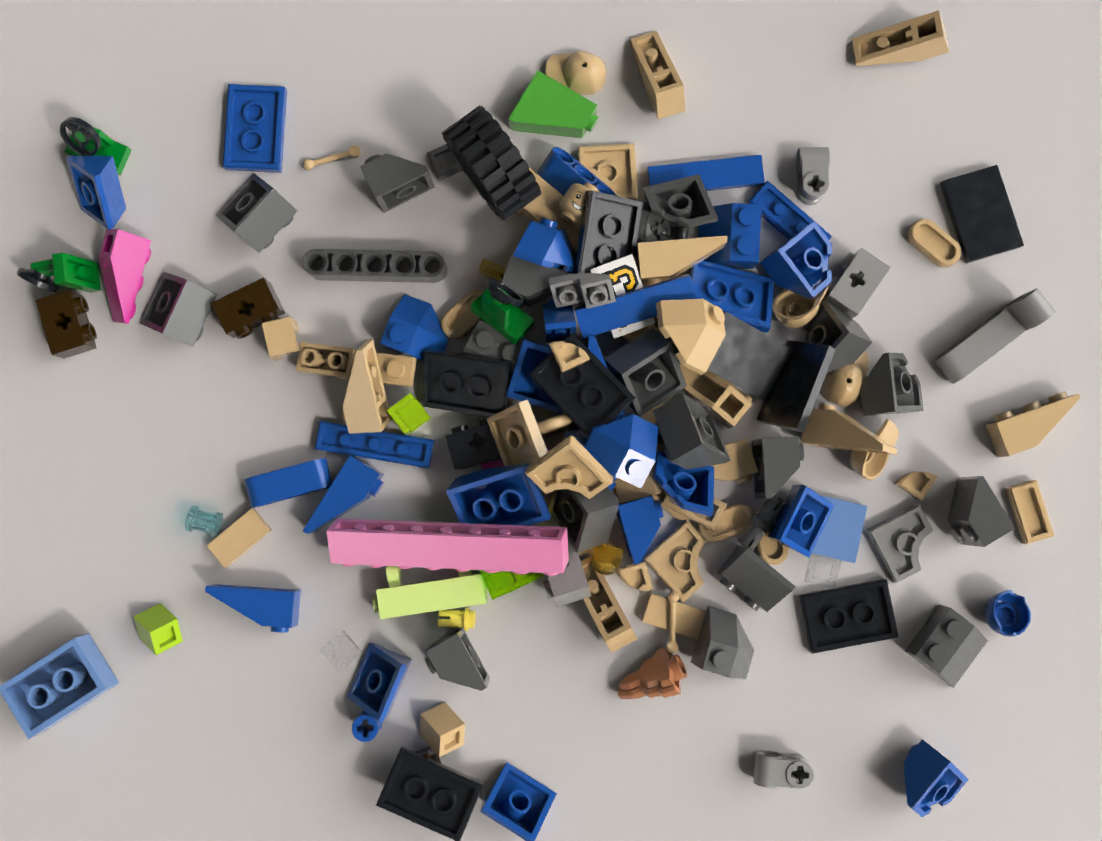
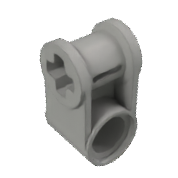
(812, 169)
(776, 769)

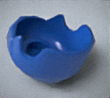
(1007, 613)

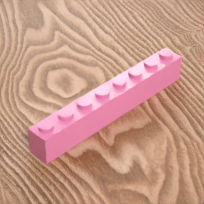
(449, 546)

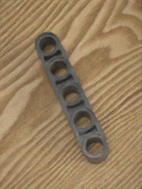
(362, 259)

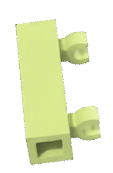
(428, 595)

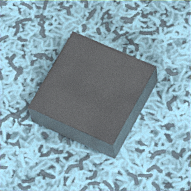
(443, 162)

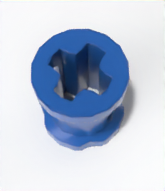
(360, 732)

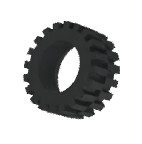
(492, 162)

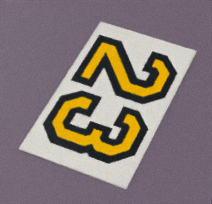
(624, 279)

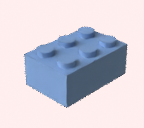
(58, 685)

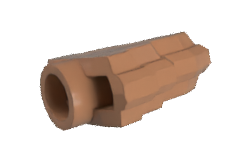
(655, 677)

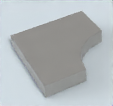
(899, 541)

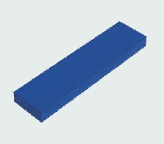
(715, 174)
(632, 306)
(377, 446)

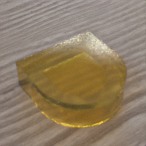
(492, 270)
(606, 559)

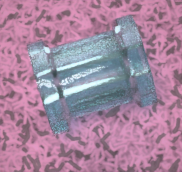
(204, 521)

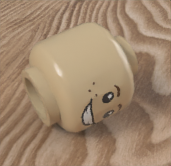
(573, 203)

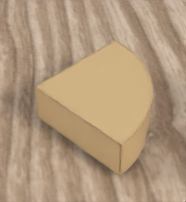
(568, 355)
(917, 483)
(636, 576)

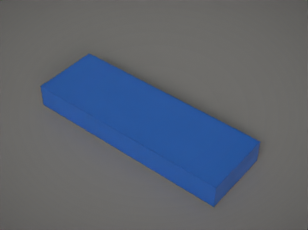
(781, 211)

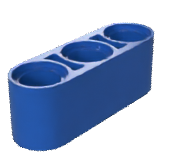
(563, 170)
(288, 482)

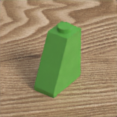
(553, 110)

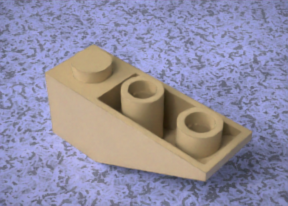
(1028, 428)

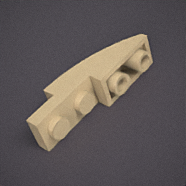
(338, 363)

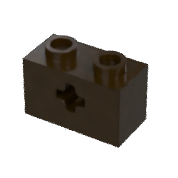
(233, 308)
(56, 315)

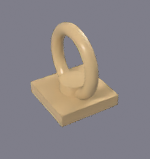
(520, 435)

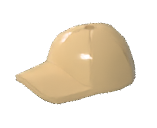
(568, 71)
(795, 310)
(837, 390)
(870, 464)

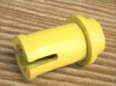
(458, 619)

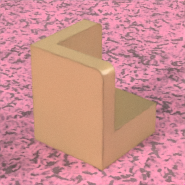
(281, 337)
(442, 729)

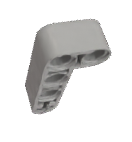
(994, 334)

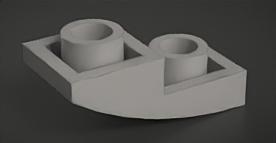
(590, 288)

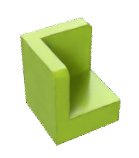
(409, 414)
(158, 629)

